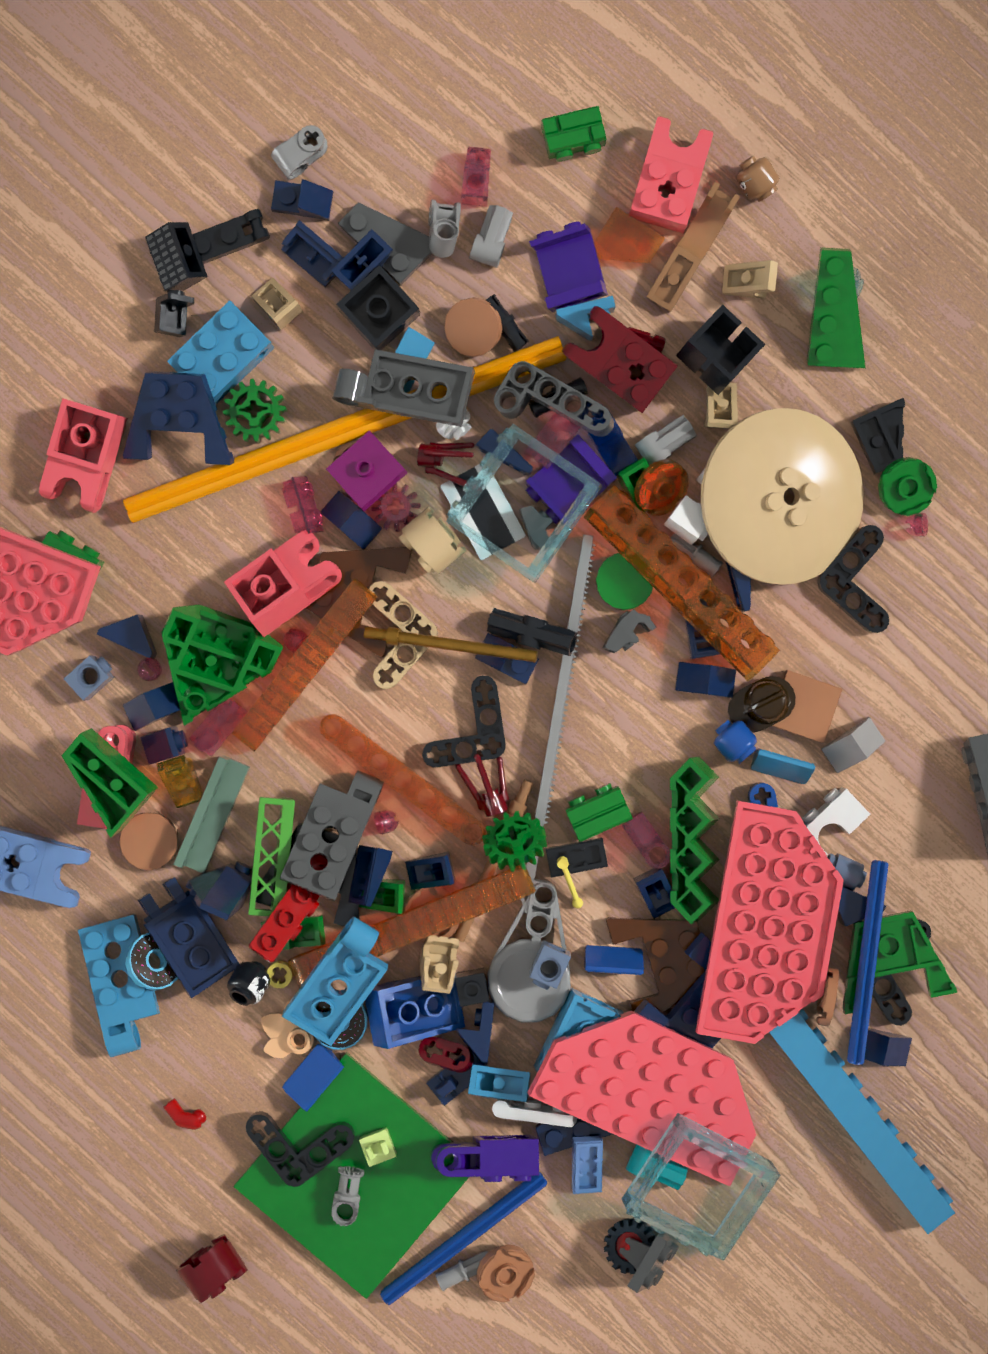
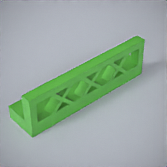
(282, 852)

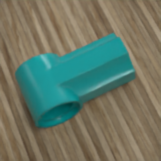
(672, 1175)

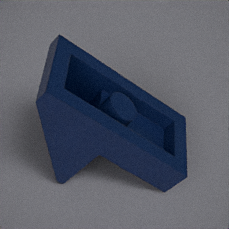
(302, 199)
(514, 668)
(479, 1040)

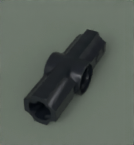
(532, 632)

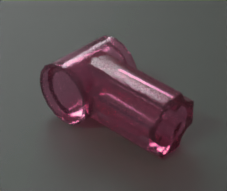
(646, 838)

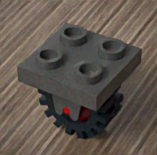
(639, 1252)

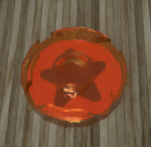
(661, 487)

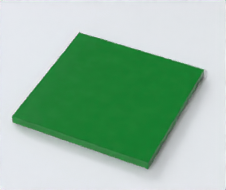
(395, 1195)

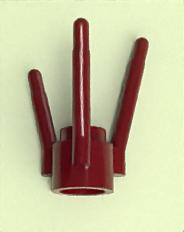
(433, 454)
(493, 801)

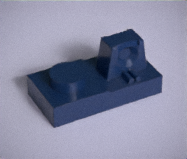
(449, 1084)

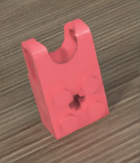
(670, 169)
(79, 459)
(282, 582)
(126, 748)

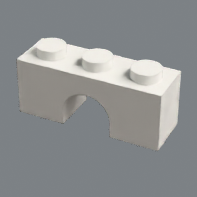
(688, 519)
(840, 809)

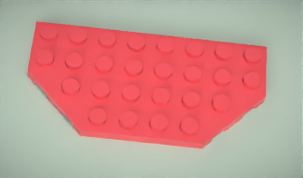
(39, 591)
(769, 926)
(637, 1077)

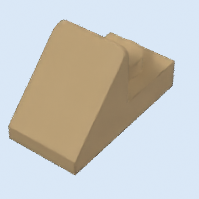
(750, 279)
(722, 408)

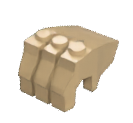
(438, 963)

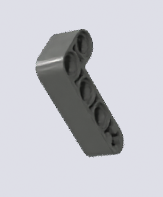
(557, 403)

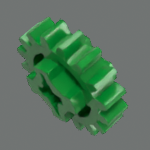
(254, 398)
(514, 841)

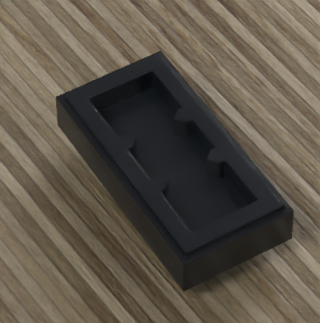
(580, 855)

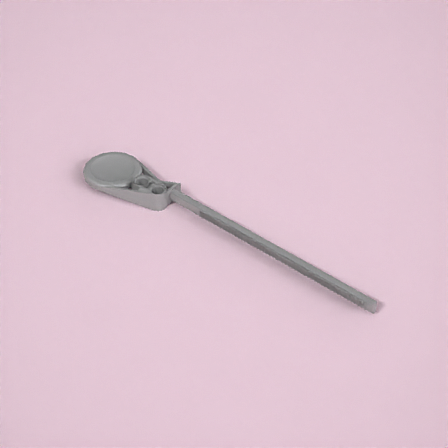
(509, 972)

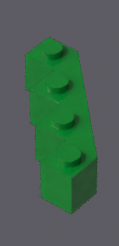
(689, 854)

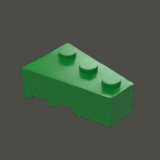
(108, 779)

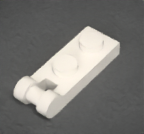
(532, 1112)

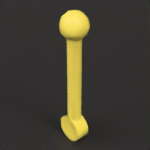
(562, 863)

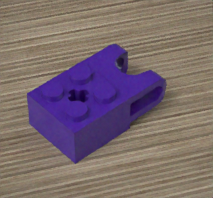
(490, 1158)

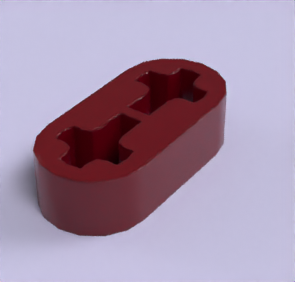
(443, 1061)

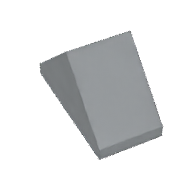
(853, 745)

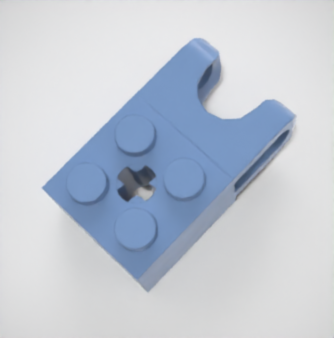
(39, 866)

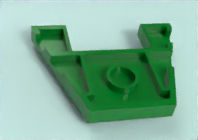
(900, 949)

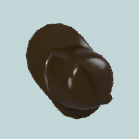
(762, 703)

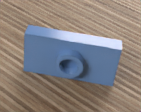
(587, 1164)

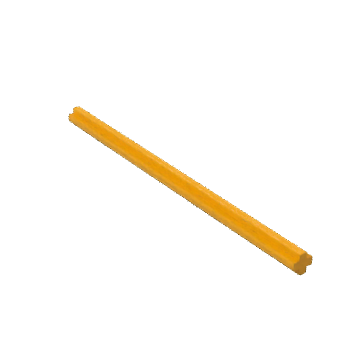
(319, 439)

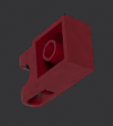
(615, 354)

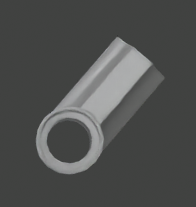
(490, 242)
(662, 443)

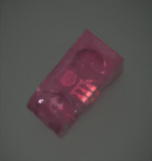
(476, 176)

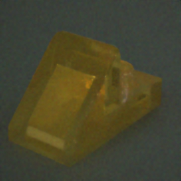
(180, 780)

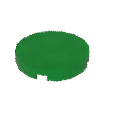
(907, 486)
(621, 584)

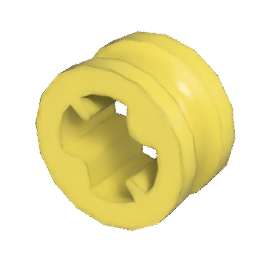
(289, 975)

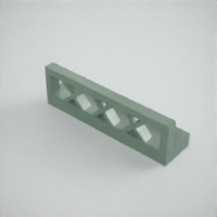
(212, 814)

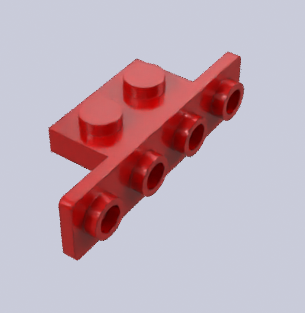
(286, 918)

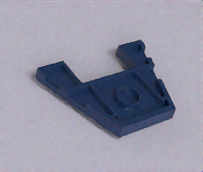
(180, 405)
(685, 1013)

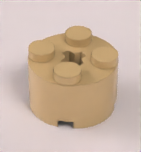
(432, 541)

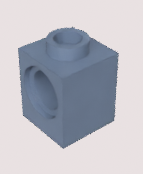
(77, 680)
(556, 954)

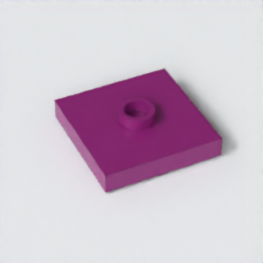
(366, 470)

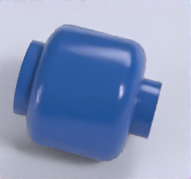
(735, 741)

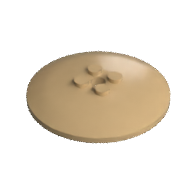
(747, 487)

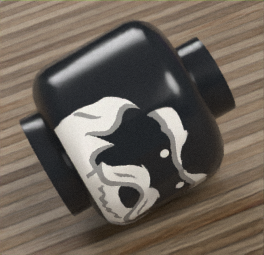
(248, 983)

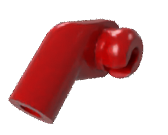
(182, 1118)

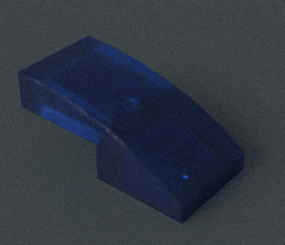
(613, 448)

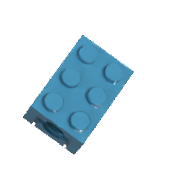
(223, 350)
(577, 1013)

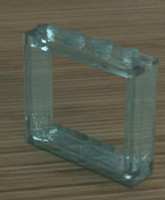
(490, 465)
(740, 1214)

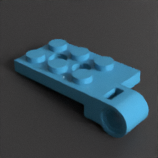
(347, 961)
(116, 1005)

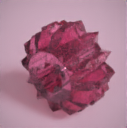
(403, 514)

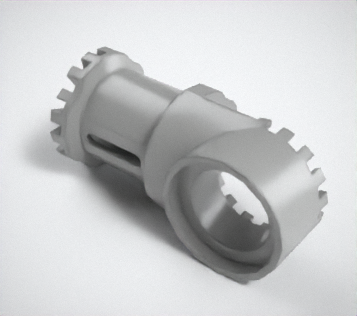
(345, 1195)

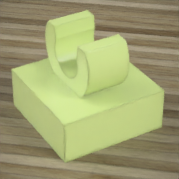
(377, 1146)

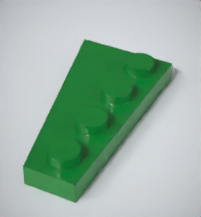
(835, 320)

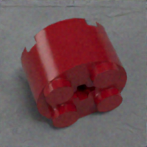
(211, 1268)

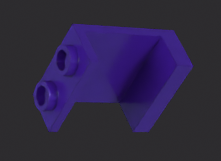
(569, 266)
(558, 488)

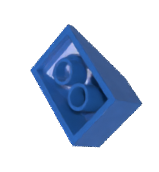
(405, 1013)

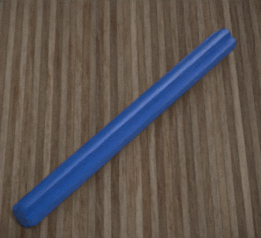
(867, 962)
(462, 1238)

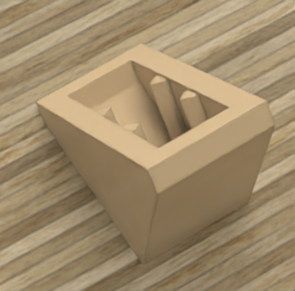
(277, 303)

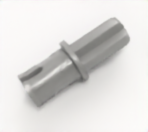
(698, 555)
(460, 1271)

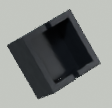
(715, 354)

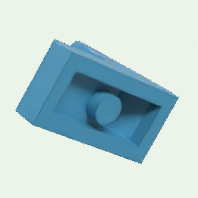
(577, 316)
(499, 1083)

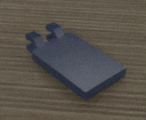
(188, 939)

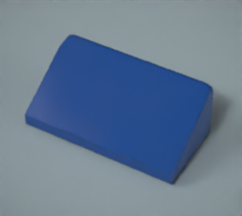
(614, 960)
(313, 1076)

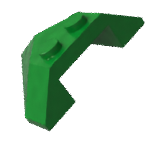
(213, 656)

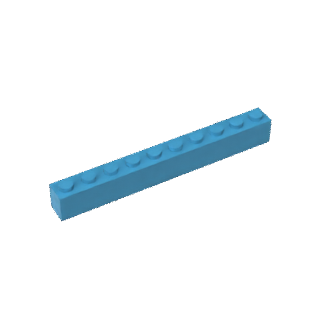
(863, 1123)

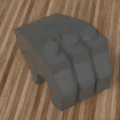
(535, 525)
(623, 635)

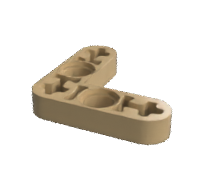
(418, 650)

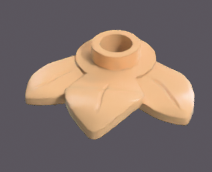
(283, 1036)

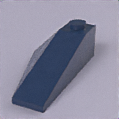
(222, 889)

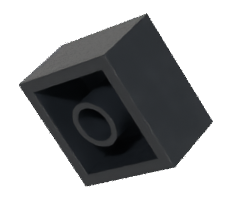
(378, 309)

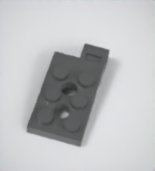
(385, 387)
(348, 816)

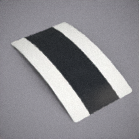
(489, 515)

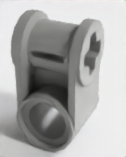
(297, 154)
(444, 228)

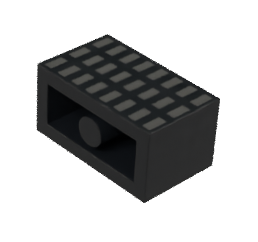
(176, 256)

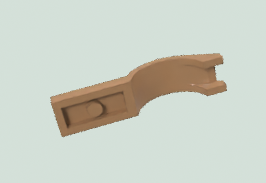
(692, 248)

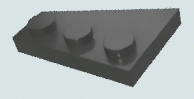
(408, 244)

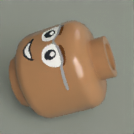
(757, 178)

